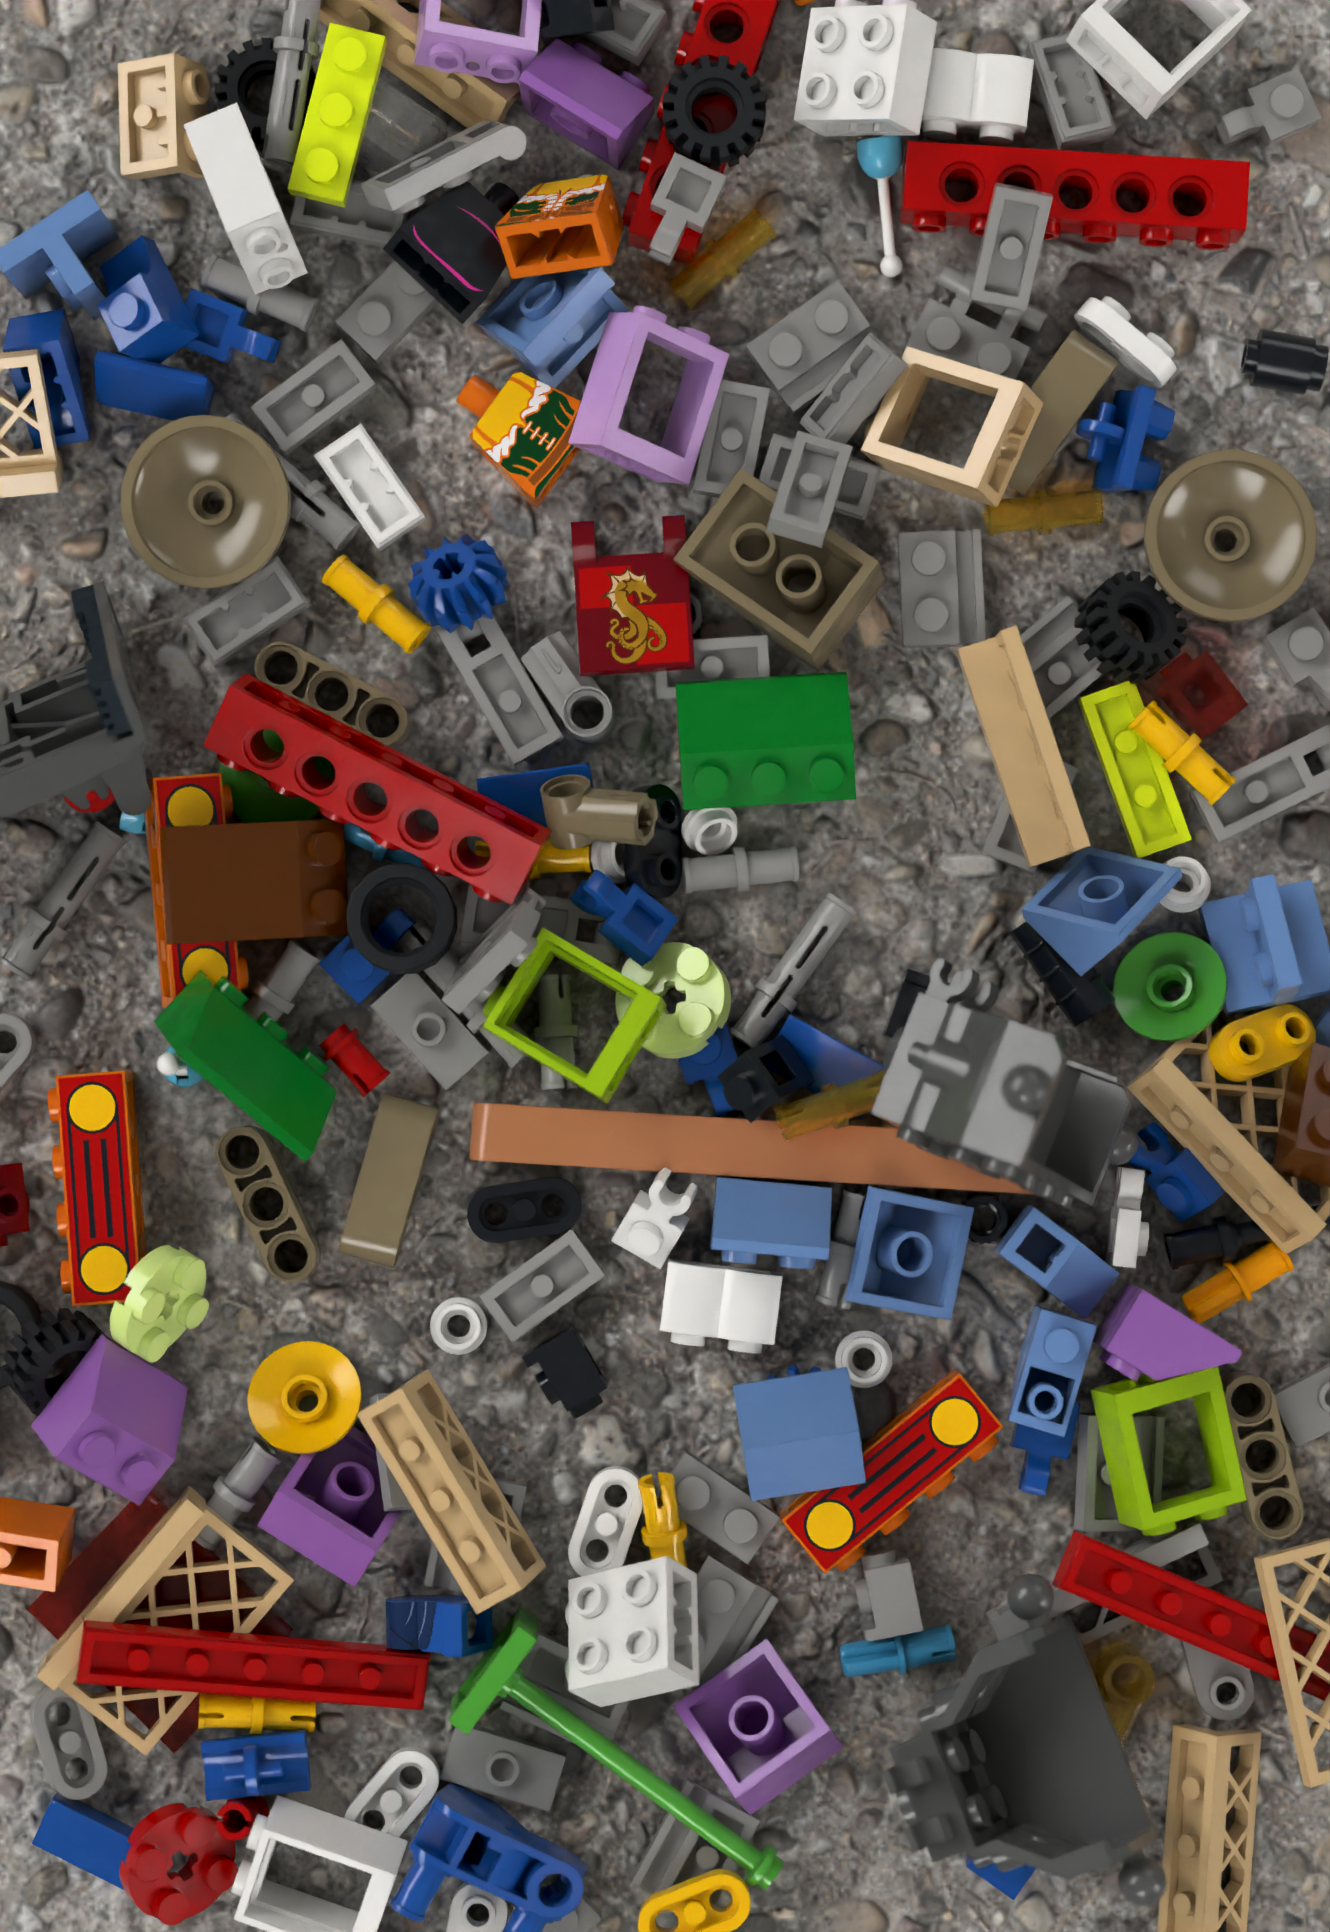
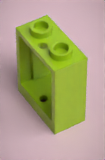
(622, 1047)
(1114, 1411)

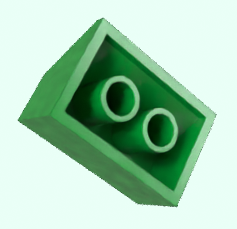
(765, 740)
(250, 1061)

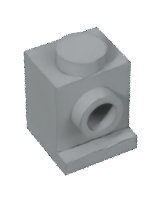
(888, 1595)

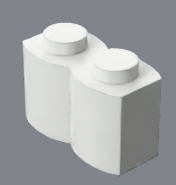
(977, 96)
(721, 1304)

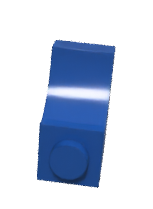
(144, 304)
(61, 371)

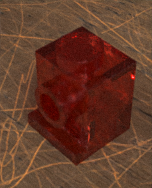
(1220, 695)

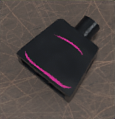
(455, 246)

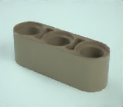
(1066, 390)
(315, 674)
(389, 1180)
(246, 1184)
(1277, 1475)

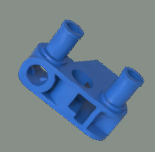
(491, 1850)

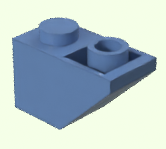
(1056, 1261)
(1050, 1370)

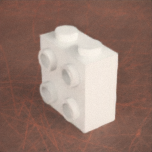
(865, 69)
(632, 1632)

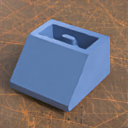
(771, 1220)

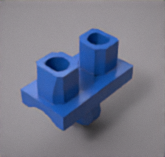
(1119, 439)
(256, 1765)

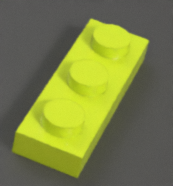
(337, 115)
(1134, 771)

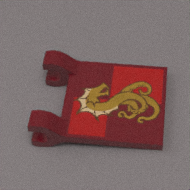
(632, 606)

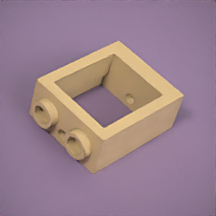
(995, 448)

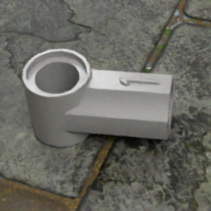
(557, 674)

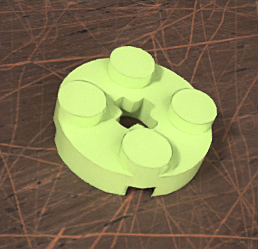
(698, 1016)
(161, 1303)

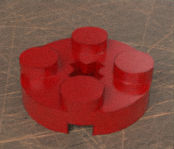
(194, 1887)

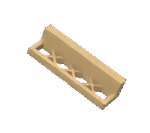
(458, 94)
(1023, 748)
(449, 1492)
(1195, 1832)

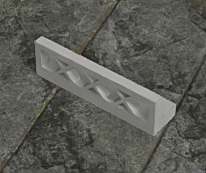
(1156, 1549)

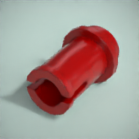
(353, 1059)
(232, 1825)

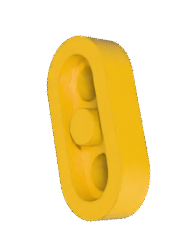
(1266, 1041)
(693, 1906)

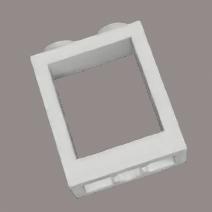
(1134, 70)
(245, 199)
(284, 1909)

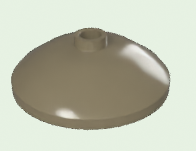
(169, 493)
(1260, 511)

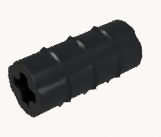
(1074, 994)

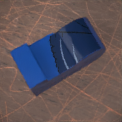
(436, 1625)

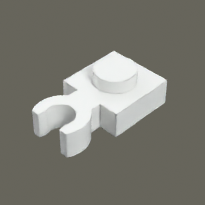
(655, 1221)
(1127, 1234)

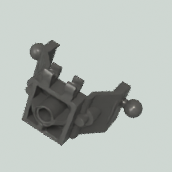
(1001, 1095)
(1027, 1762)

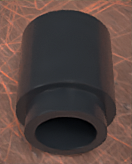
(1284, 362)

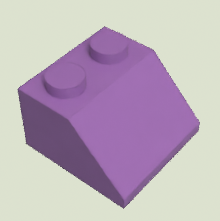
(586, 101)
(1157, 1339)
(115, 1420)
(333, 1507)
(758, 1727)

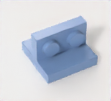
(55, 253)
(552, 320)
(1269, 944)

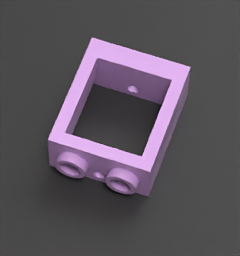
(495, 54)
(610, 385)

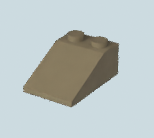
(782, 586)

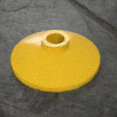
(287, 1378)

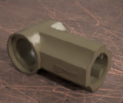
(589, 814)

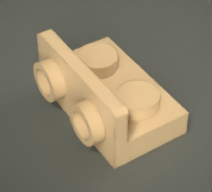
(154, 104)

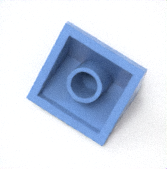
(1097, 903)
(909, 1253)
(799, 1433)

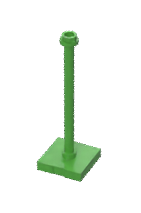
(501, 1675)

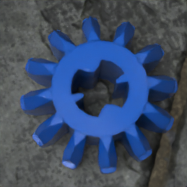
(458, 583)

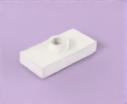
(370, 487)

